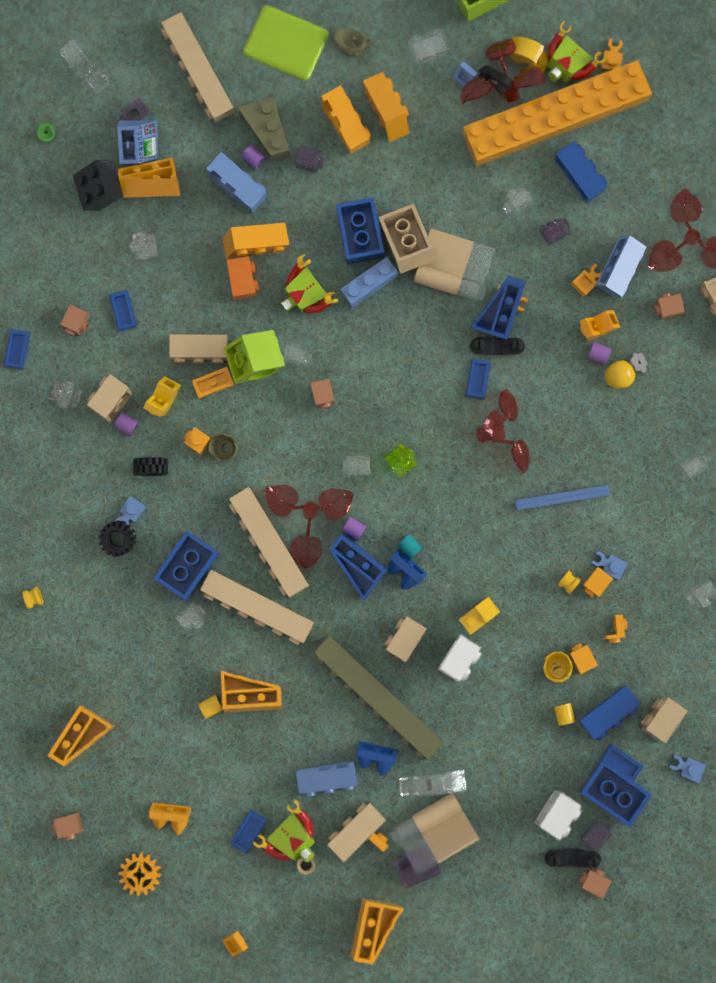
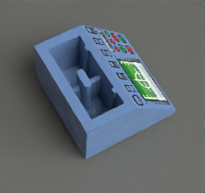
(137, 141)

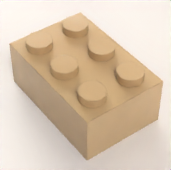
(407, 238)

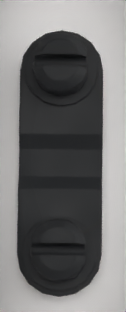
(503, 80)
(497, 346)
(572, 857)

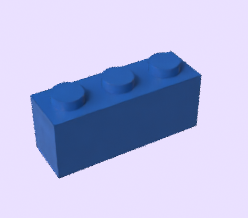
(581, 171)
(609, 713)

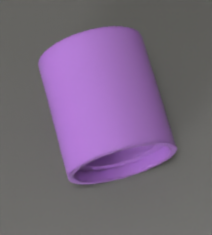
(253, 156)
(599, 353)
(126, 424)
(354, 528)

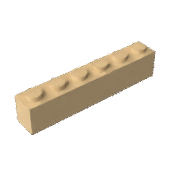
(198, 68)
(269, 543)
(255, 605)

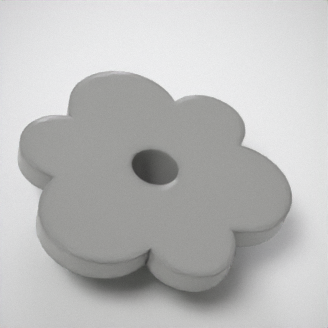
(638, 362)

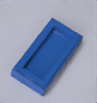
(123, 310)
(16, 349)
(478, 378)
(622, 762)
(248, 831)

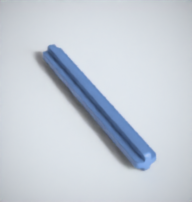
(562, 497)

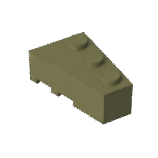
(266, 126)

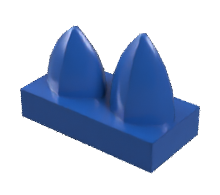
(413, 573)
(384, 756)

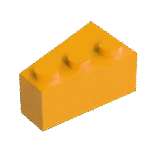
(387, 106)
(345, 119)
(150, 179)
(255, 240)
(246, 694)
(79, 734)
(372, 929)

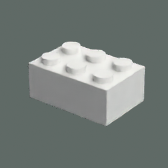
(459, 659)
(558, 815)

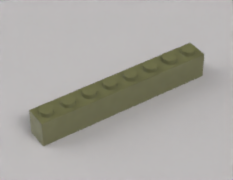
(378, 697)

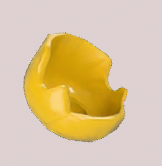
(620, 374)
(560, 674)

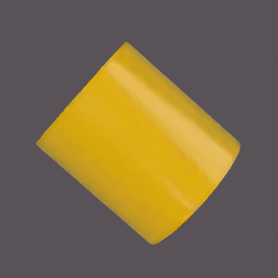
(210, 706)
(564, 714)

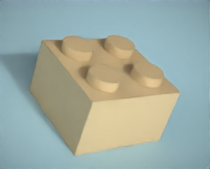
(109, 398)
(405, 639)
(663, 719)

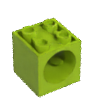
(254, 356)

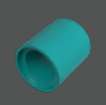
(410, 546)

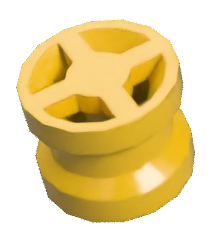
(569, 582)
(32, 597)

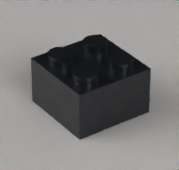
(97, 185)

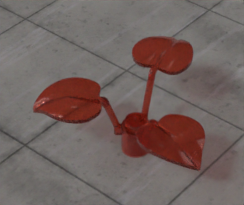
(526, 77)
(664, 254)
(494, 430)
(334, 503)

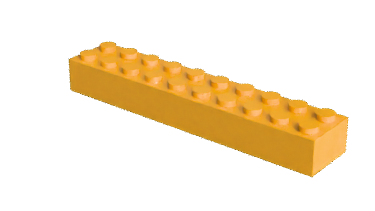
(556, 113)

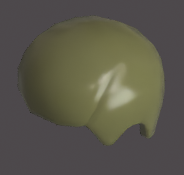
(230, 443)

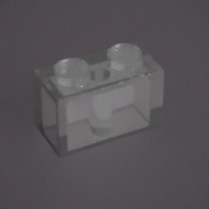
(428, 47)

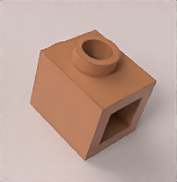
(669, 306)
(75, 321)
(322, 394)
(67, 826)
(595, 882)

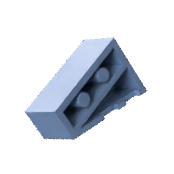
(236, 182)
(326, 778)

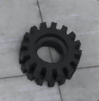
(150, 466)
(108, 545)

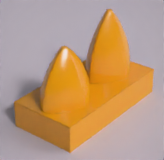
(176, 814)

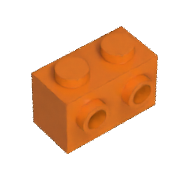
(241, 278)

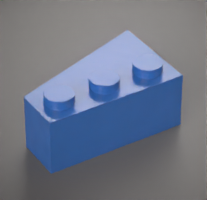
(502, 308)
(358, 565)

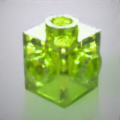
(401, 460)

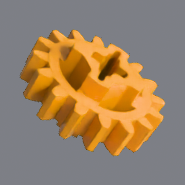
(149, 874)

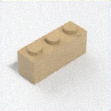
(197, 348)
(355, 831)

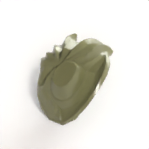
(351, 41)

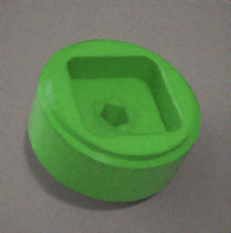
(45, 132)

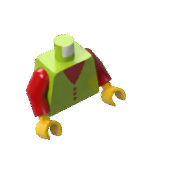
(568, 59)
(305, 290)
(291, 838)

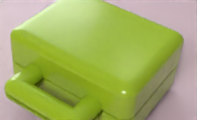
(285, 42)

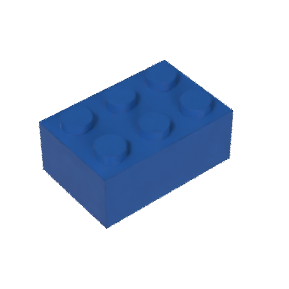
(360, 231)
(186, 565)
(615, 793)

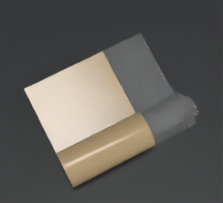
(458, 268)
(434, 833)

